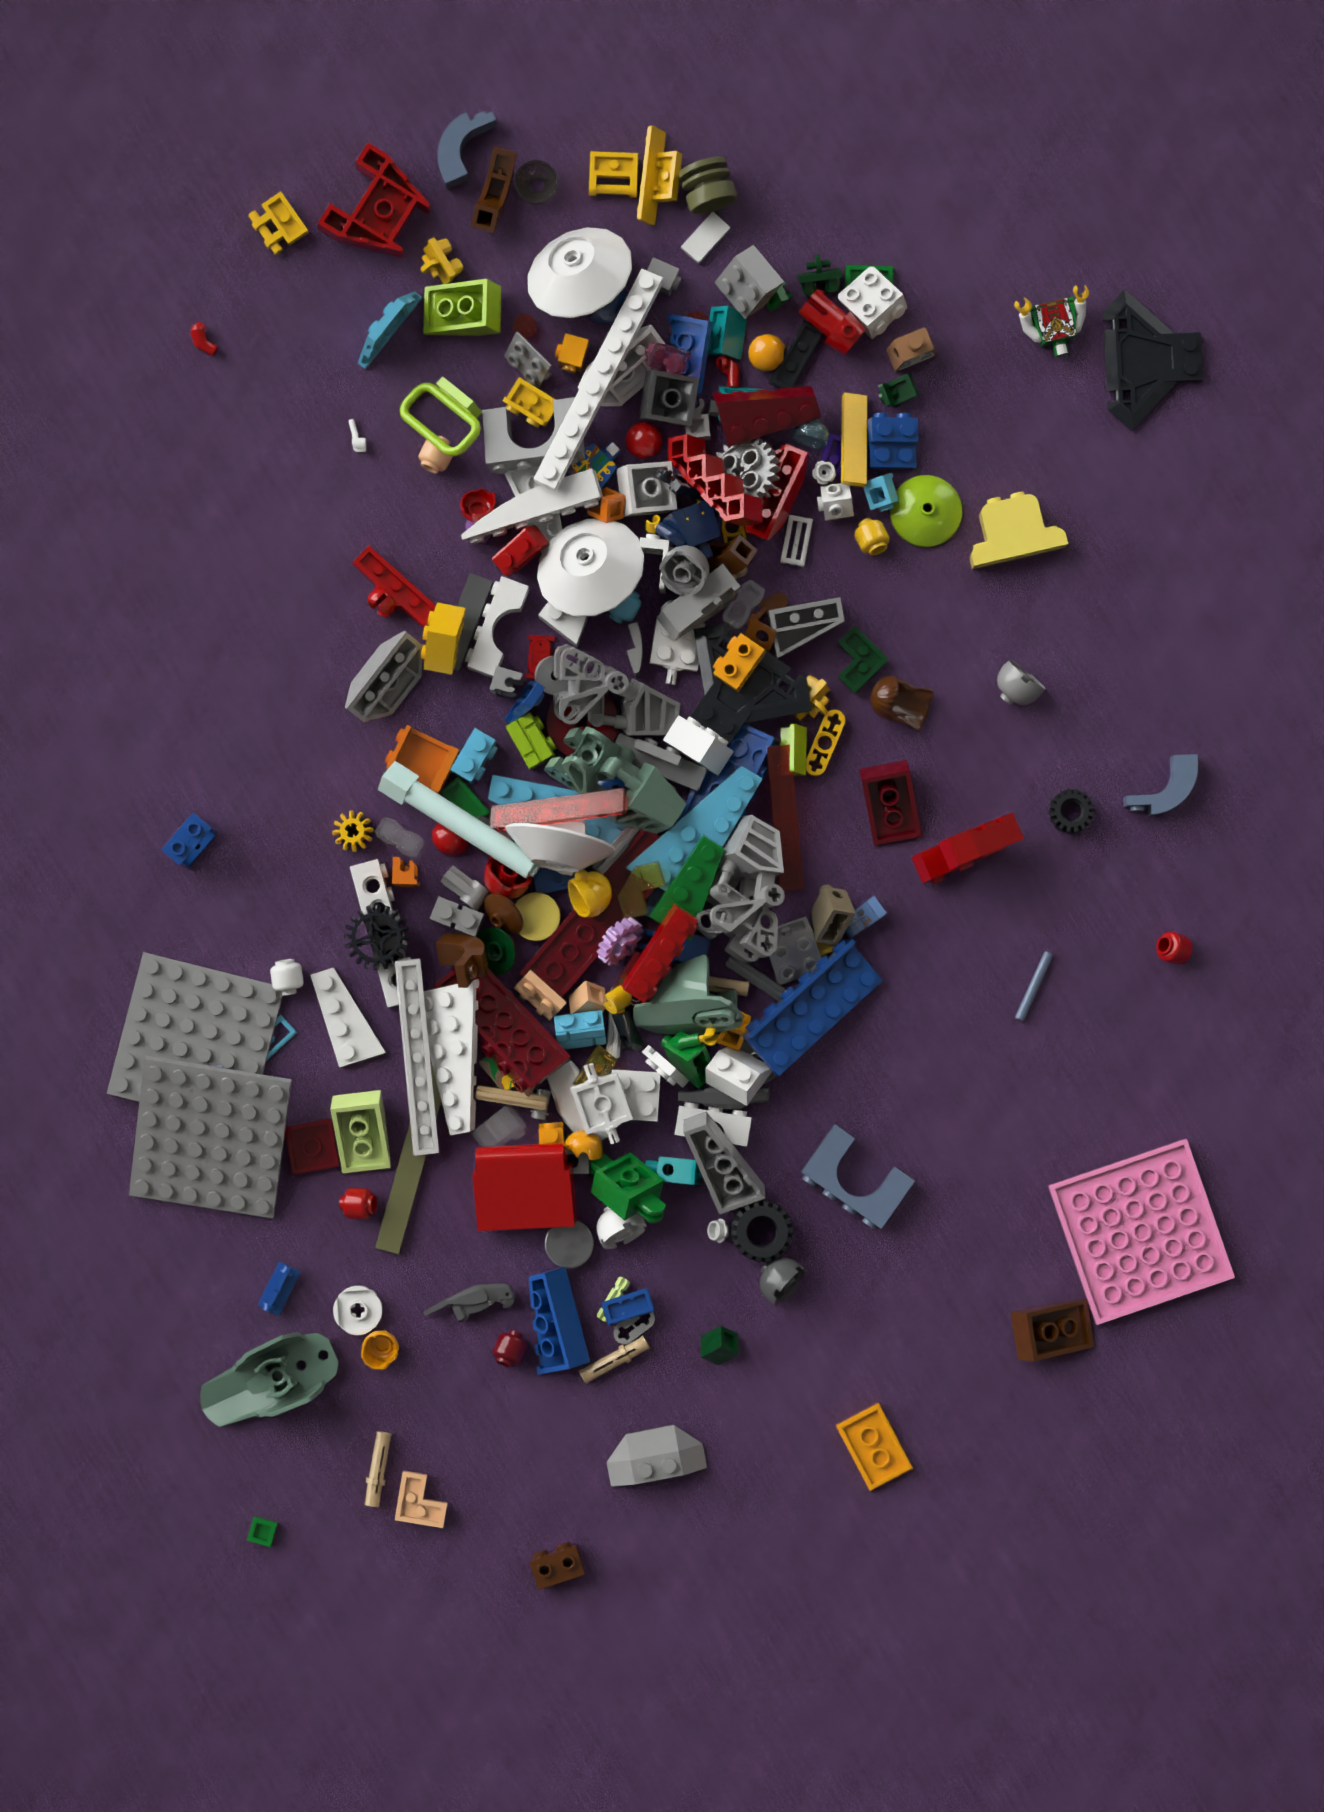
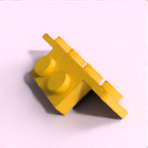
(659, 176)

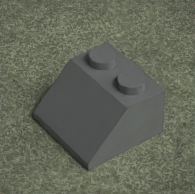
(668, 398)

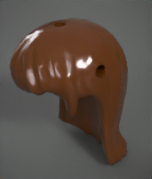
(901, 702)

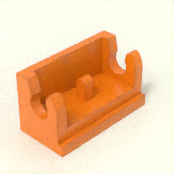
(404, 876)

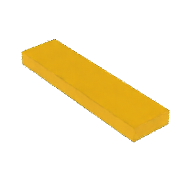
(854, 440)

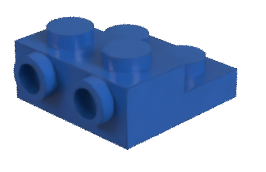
(892, 441)

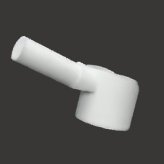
(359, 444)

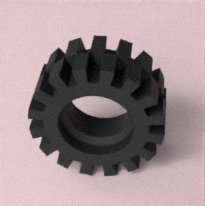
(1081, 800)

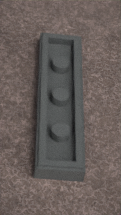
(473, 599)

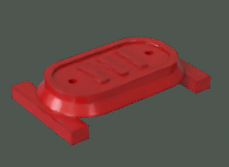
(538, 652)

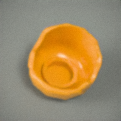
(766, 352)
(582, 1143)
(379, 1350)

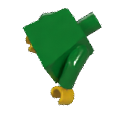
(690, 1054)

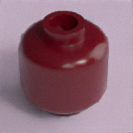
(510, 1349)

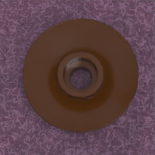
(503, 914)

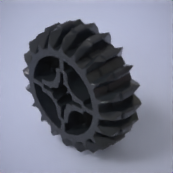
(371, 917)

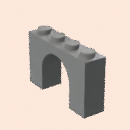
(504, 454)

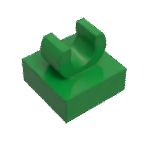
(778, 298)

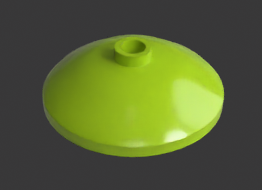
(923, 527)

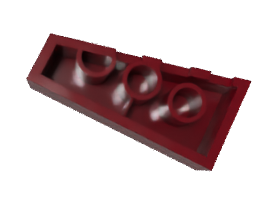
(764, 412)

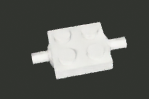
(674, 655)
(601, 1103)

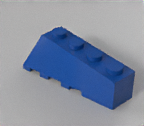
(556, 1322)

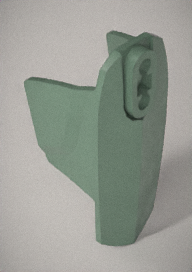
(269, 1379)

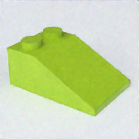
(463, 308)

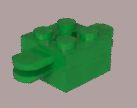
(628, 1187)

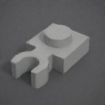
(700, 423)

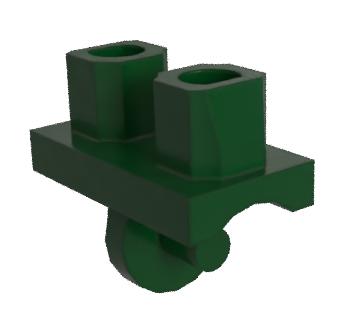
(809, 279)

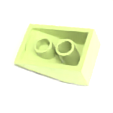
(361, 1131)

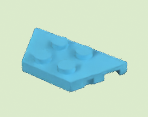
(382, 331)

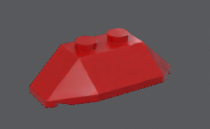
(778, 506)

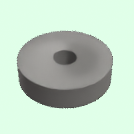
(543, 677)

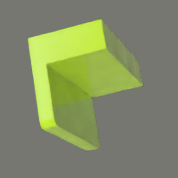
(797, 738)

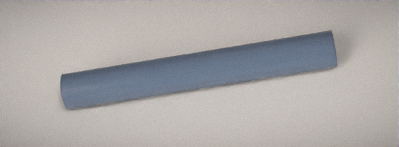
(1033, 986)

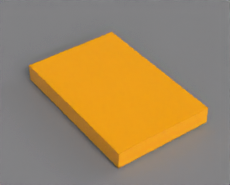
(874, 1446)

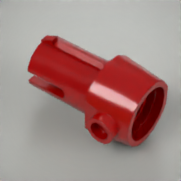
(840, 328)

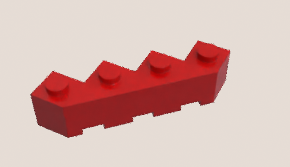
(708, 477)

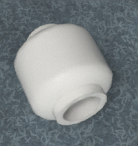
(286, 976)

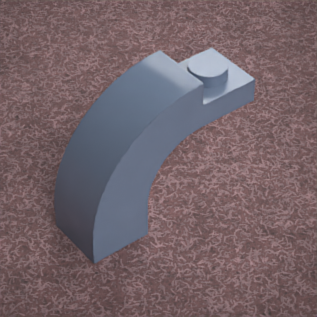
(454, 140)
(1181, 782)

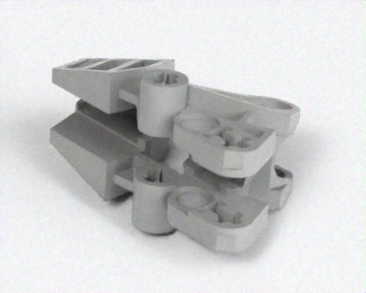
(641, 707)
(753, 858)

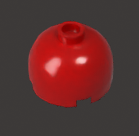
(504, 881)

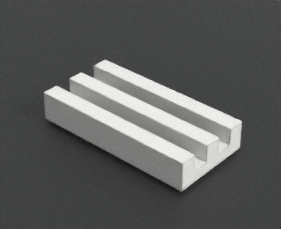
(792, 561)

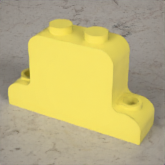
(1014, 531)

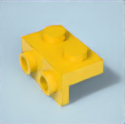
(530, 402)

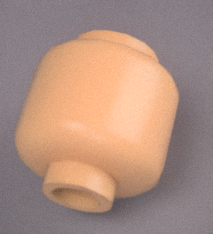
(432, 458)

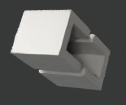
(466, 920)

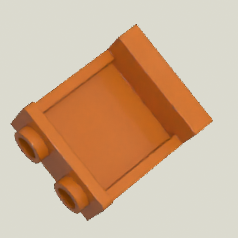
(424, 757)

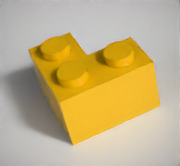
(442, 638)

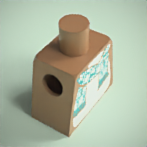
(911, 349)

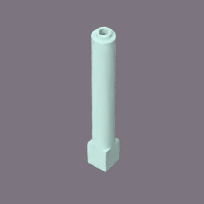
(404, 786)

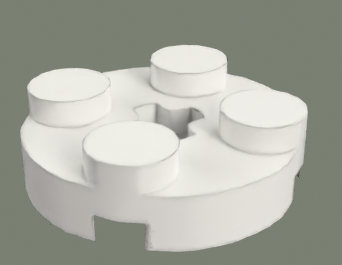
(347, 1320)

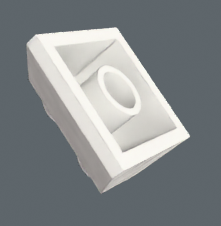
(736, 1074)

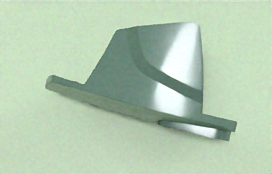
(685, 1003)

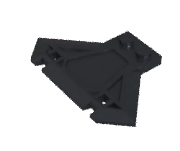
(1145, 359)
(759, 698)

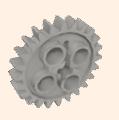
(753, 463)

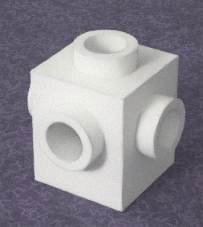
(835, 501)

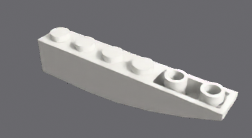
(538, 505)

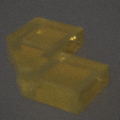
(632, 896)

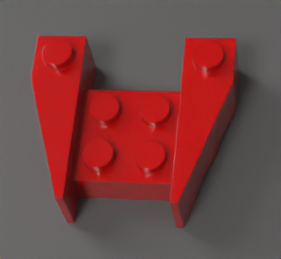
(381, 210)
(967, 847)

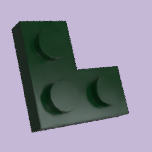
(866, 658)

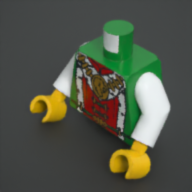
(1054, 321)

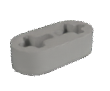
(634, 1333)

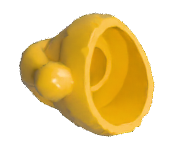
(589, 893)

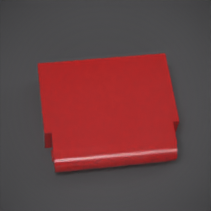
(524, 1187)

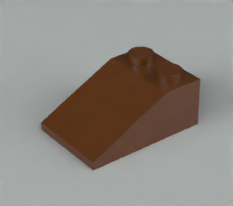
(1052, 1330)

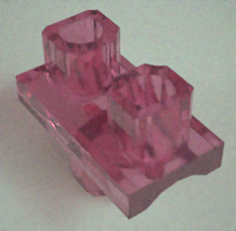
(666, 358)

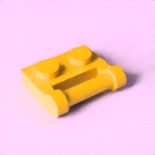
(616, 166)

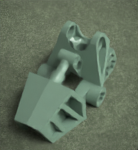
(650, 798)

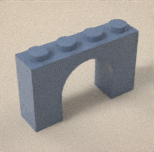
(875, 1207)

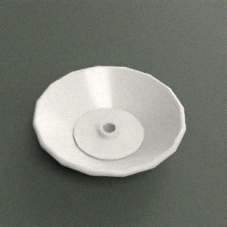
(579, 272)
(599, 581)
(558, 847)

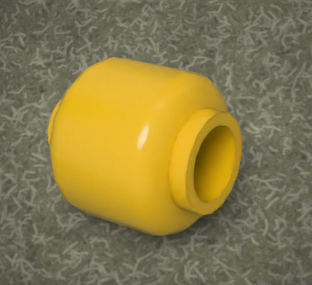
(871, 536)

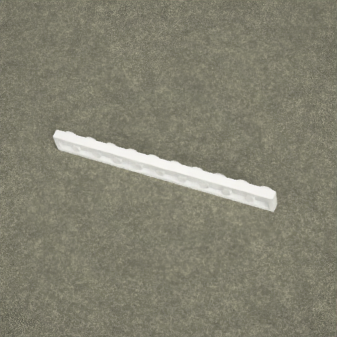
(598, 380)

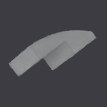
(635, 654)

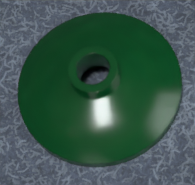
(494, 939)

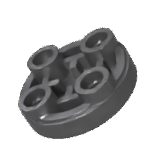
(569, 1245)

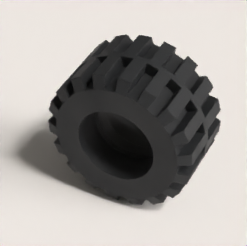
(783, 1231)

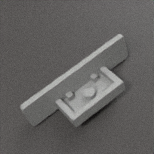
(666, 761)

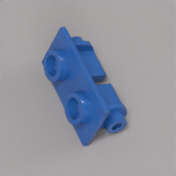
(278, 1288)

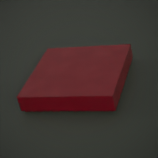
(312, 1146)

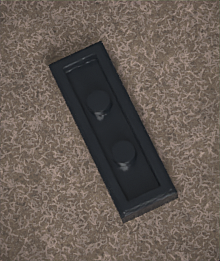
(796, 356)

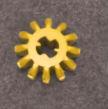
(345, 834)

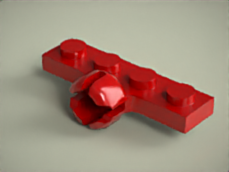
(392, 588)

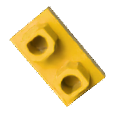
(437, 262)
(818, 700)

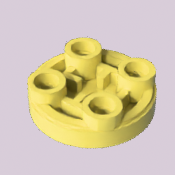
(539, 915)

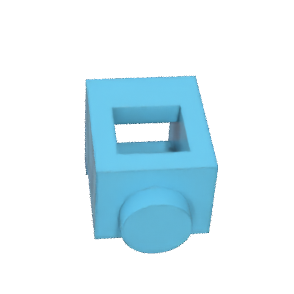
(874, 495)

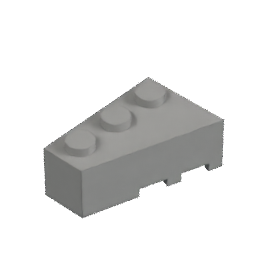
(690, 611)
(803, 623)

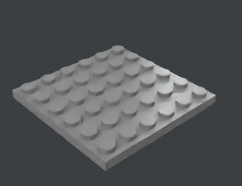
(195, 1019)
(209, 1137)

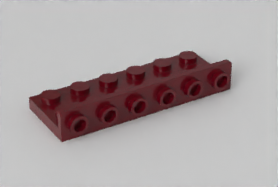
(512, 1035)

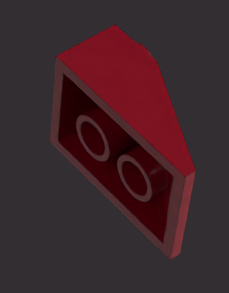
(890, 802)

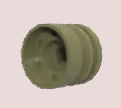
(708, 185)

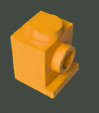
(551, 1133)

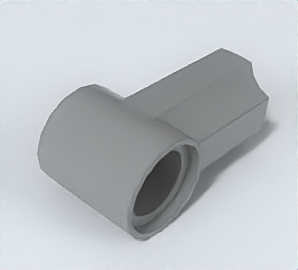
(470, 891)

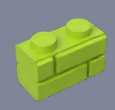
(530, 740)

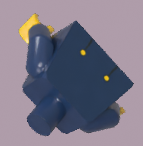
(690, 526)

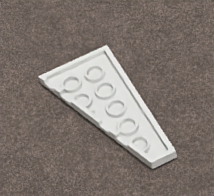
(454, 1051)

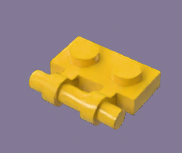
(284, 218)

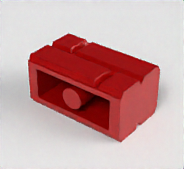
(520, 550)

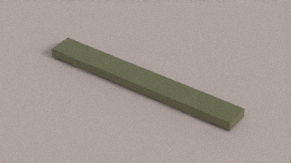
(404, 1189)

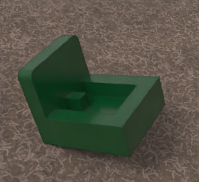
(898, 391)

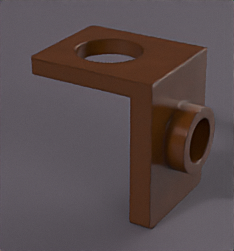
(756, 623)

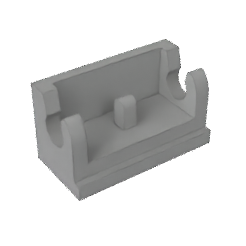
(503, 681)

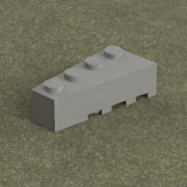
(721, 1165)

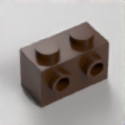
(556, 1565)

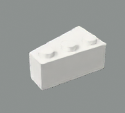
(564, 624)

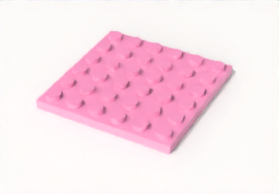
(1141, 1231)

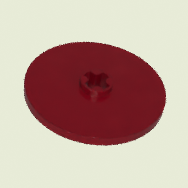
(558, 729)

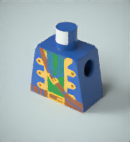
(600, 461)

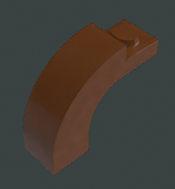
(496, 190)
(734, 555)
(464, 953)

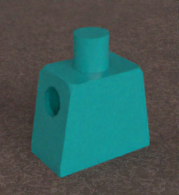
(685, 1170)

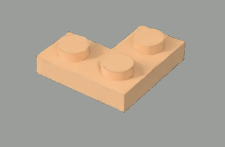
(413, 1506)

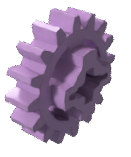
(620, 941)

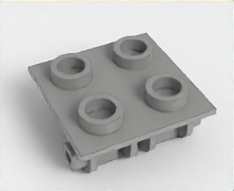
(528, 360)

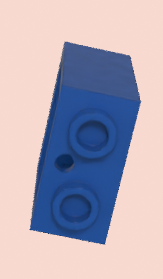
(184, 842)

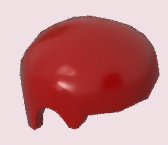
(644, 440)
(477, 504)
(447, 841)

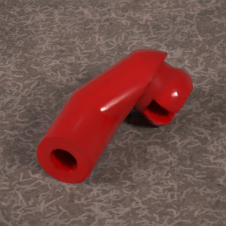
(199, 339)
(730, 369)

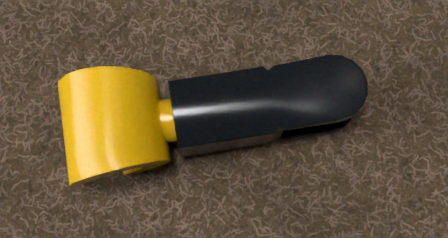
(617, 1001)

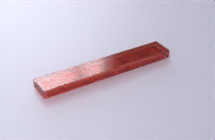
(560, 809)
(785, 815)

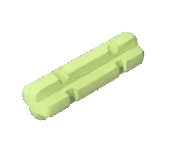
(621, 1286)

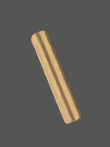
(511, 1097)

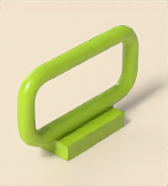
(453, 399)

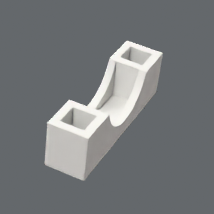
(507, 599)

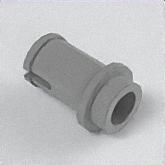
(541, 1114)

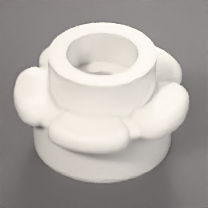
(830, 472)
(718, 1230)

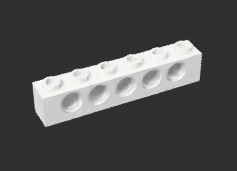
(361, 875)

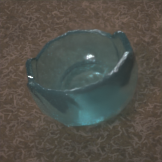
(811, 434)

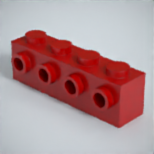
(659, 953)

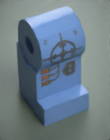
(865, 916)

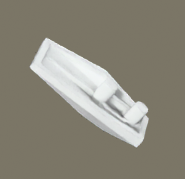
(560, 1085)

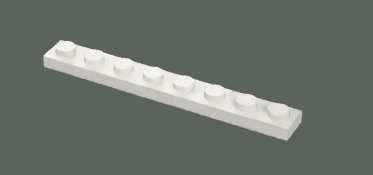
(416, 1056)

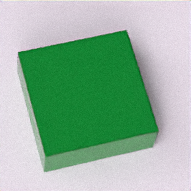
(262, 1531)

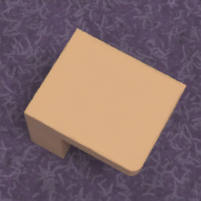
(587, 998)

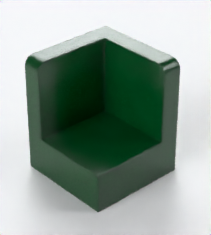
(719, 1345)

